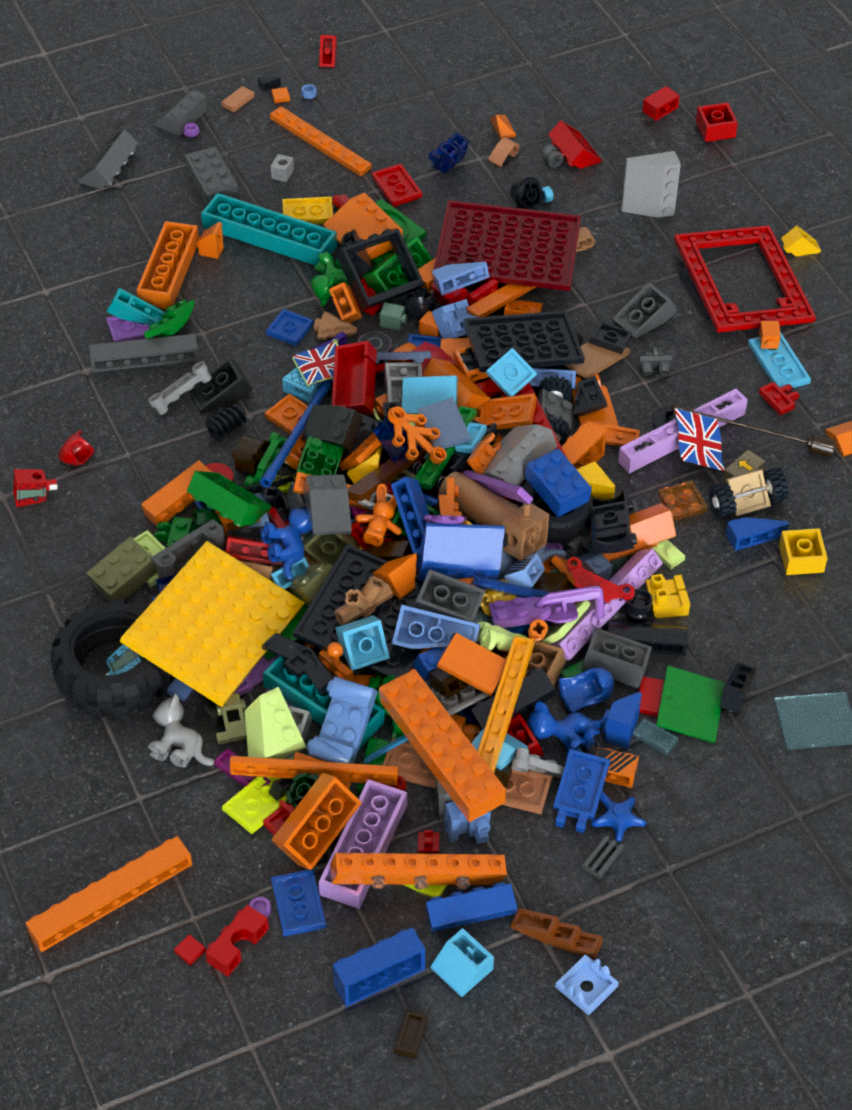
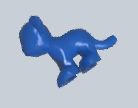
(290, 539)
(567, 730)

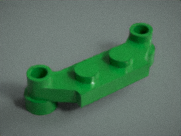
(276, 444)

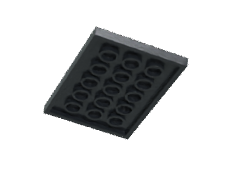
(538, 338)

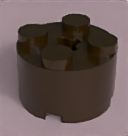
(249, 454)

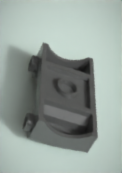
(177, 555)

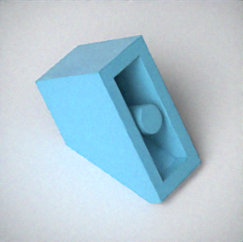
(297, 568)

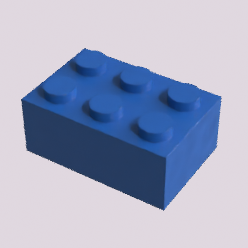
(558, 482)

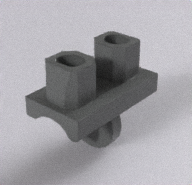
(655, 360)

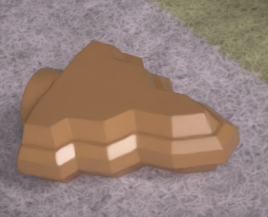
(330, 326)

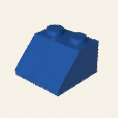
(621, 720)

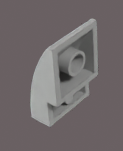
(394, 377)

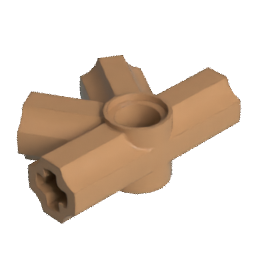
(363, 602)

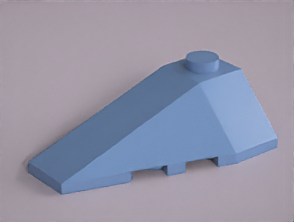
(429, 630)

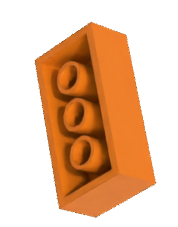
(316, 821)

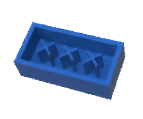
(379, 966)

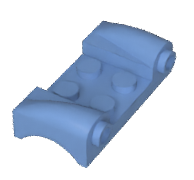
(344, 722)

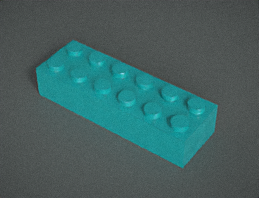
(305, 696)

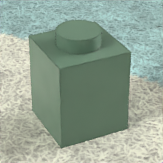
(392, 316)

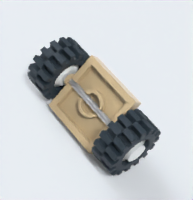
(748, 492)

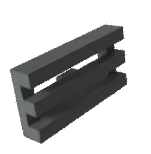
(611, 845)

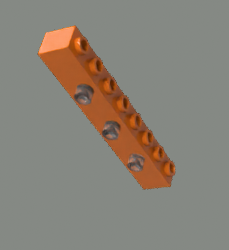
(417, 869)

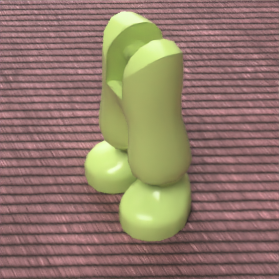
(495, 636)

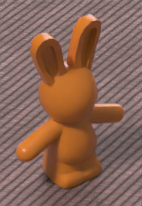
(380, 520)

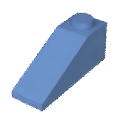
(459, 275)

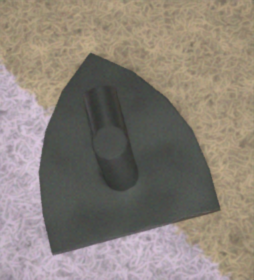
(208, 722)

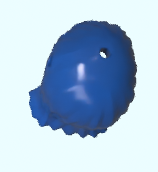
(586, 688)

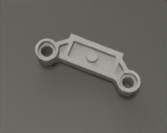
(185, 383)
(525, 761)

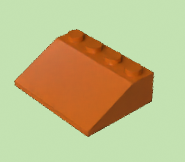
(366, 218)

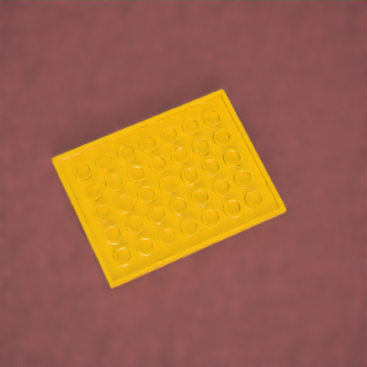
(212, 623)

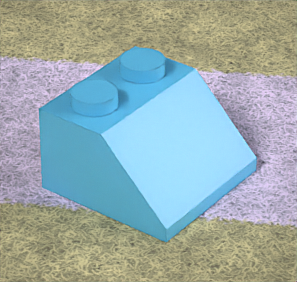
(363, 642)

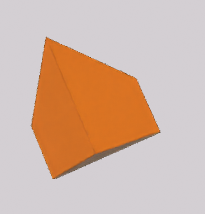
(399, 575)

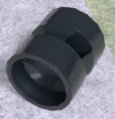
(639, 608)

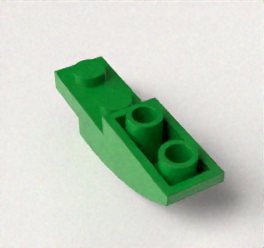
(171, 320)

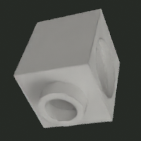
(282, 168)

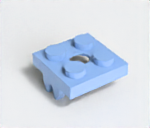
(590, 971)

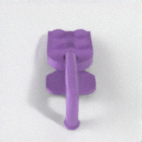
(553, 607)

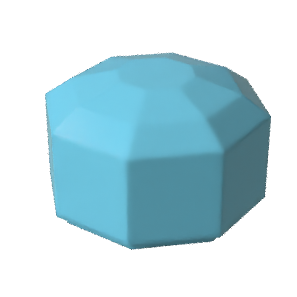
(548, 194)

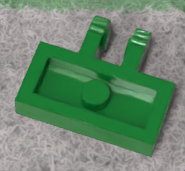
(179, 529)

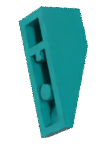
(133, 308)

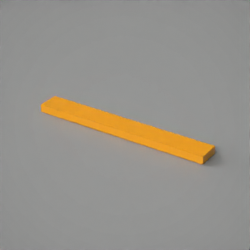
(505, 700)

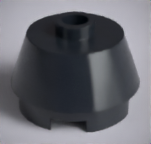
(526, 192)
(419, 302)

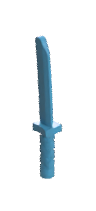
(386, 748)

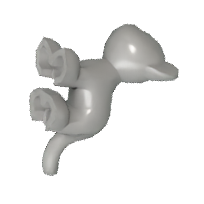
(169, 715)

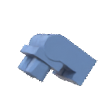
(450, 319)
(457, 824)

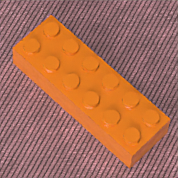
(168, 264)

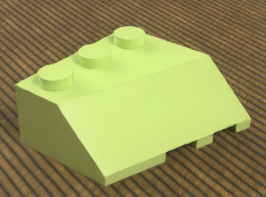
(271, 727)

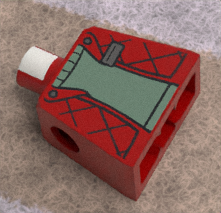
(31, 486)

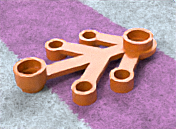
(400, 419)

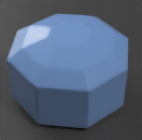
(308, 91)

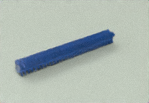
(507, 587)

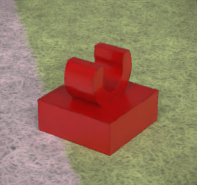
(428, 842)

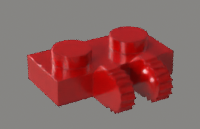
(779, 397)

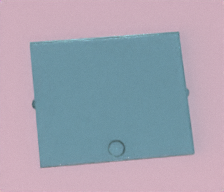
(815, 720)

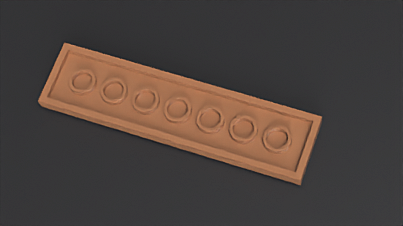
(525, 789)

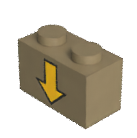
(744, 464)

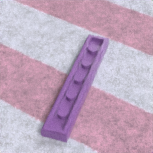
(500, 487)

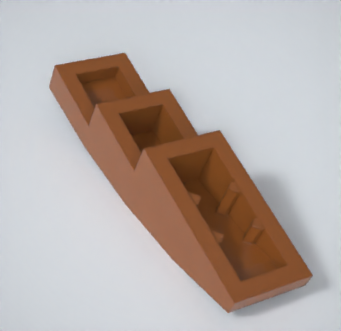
(556, 933)

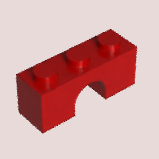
(247, 925)

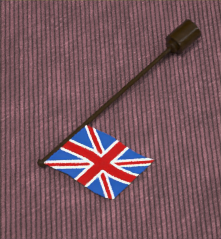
(701, 439)

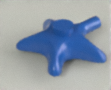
(618, 816)

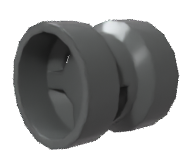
(552, 155)

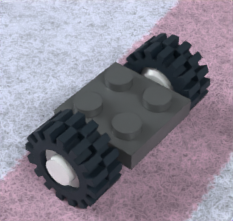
(556, 404)

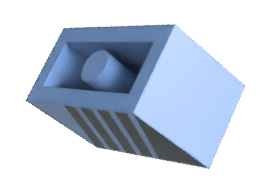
(525, 571)

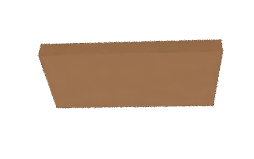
(596, 360)

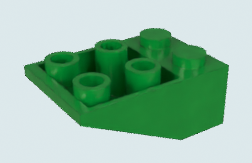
(319, 458)

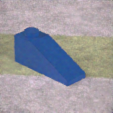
(753, 531)

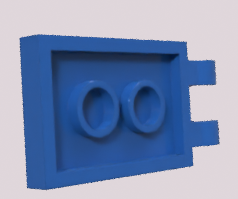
(580, 788)

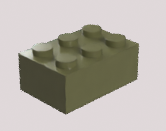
(122, 570)

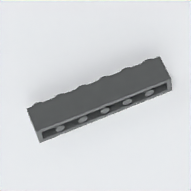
(143, 353)

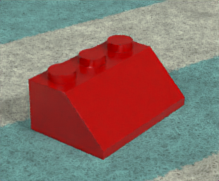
(573, 146)

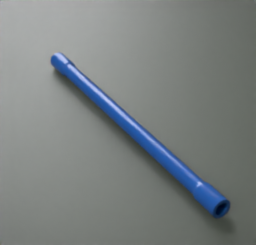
(271, 473)

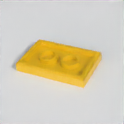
(312, 210)

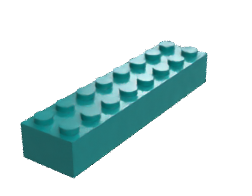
(269, 229)

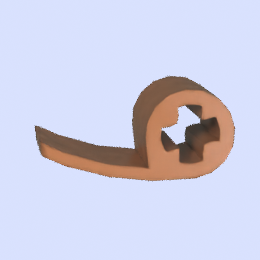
(502, 150)

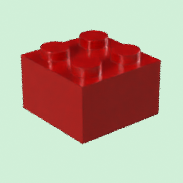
(716, 122)

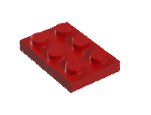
(396, 185)

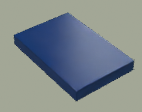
(298, 902)

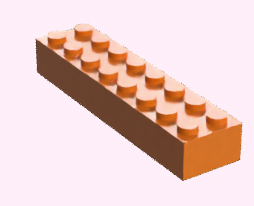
(442, 745)

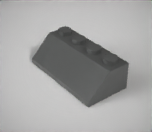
(109, 160)

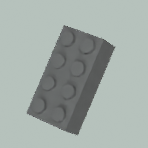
(210, 174)

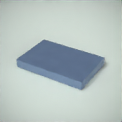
(446, 418)

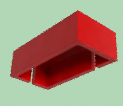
(355, 377)

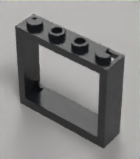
(403, 255)

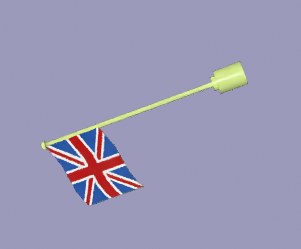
(318, 365)

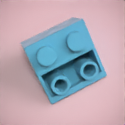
(463, 962)

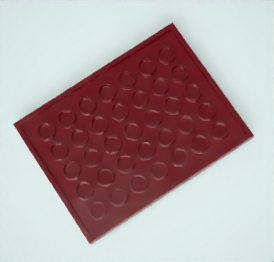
(514, 242)

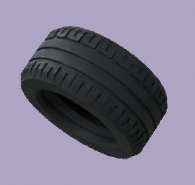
(564, 527)

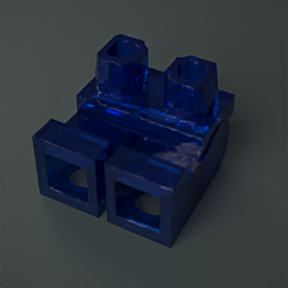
(449, 152)

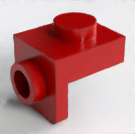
(277, 818)

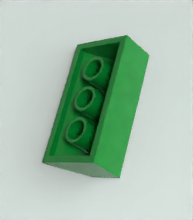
(389, 272)
(227, 498)

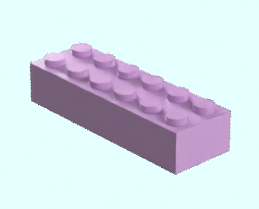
(365, 832)

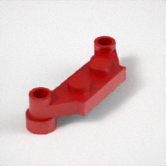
(585, 578)

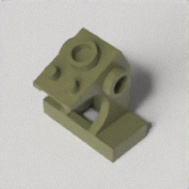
(234, 730)

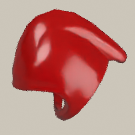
(75, 447)

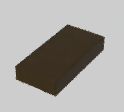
(411, 1034)

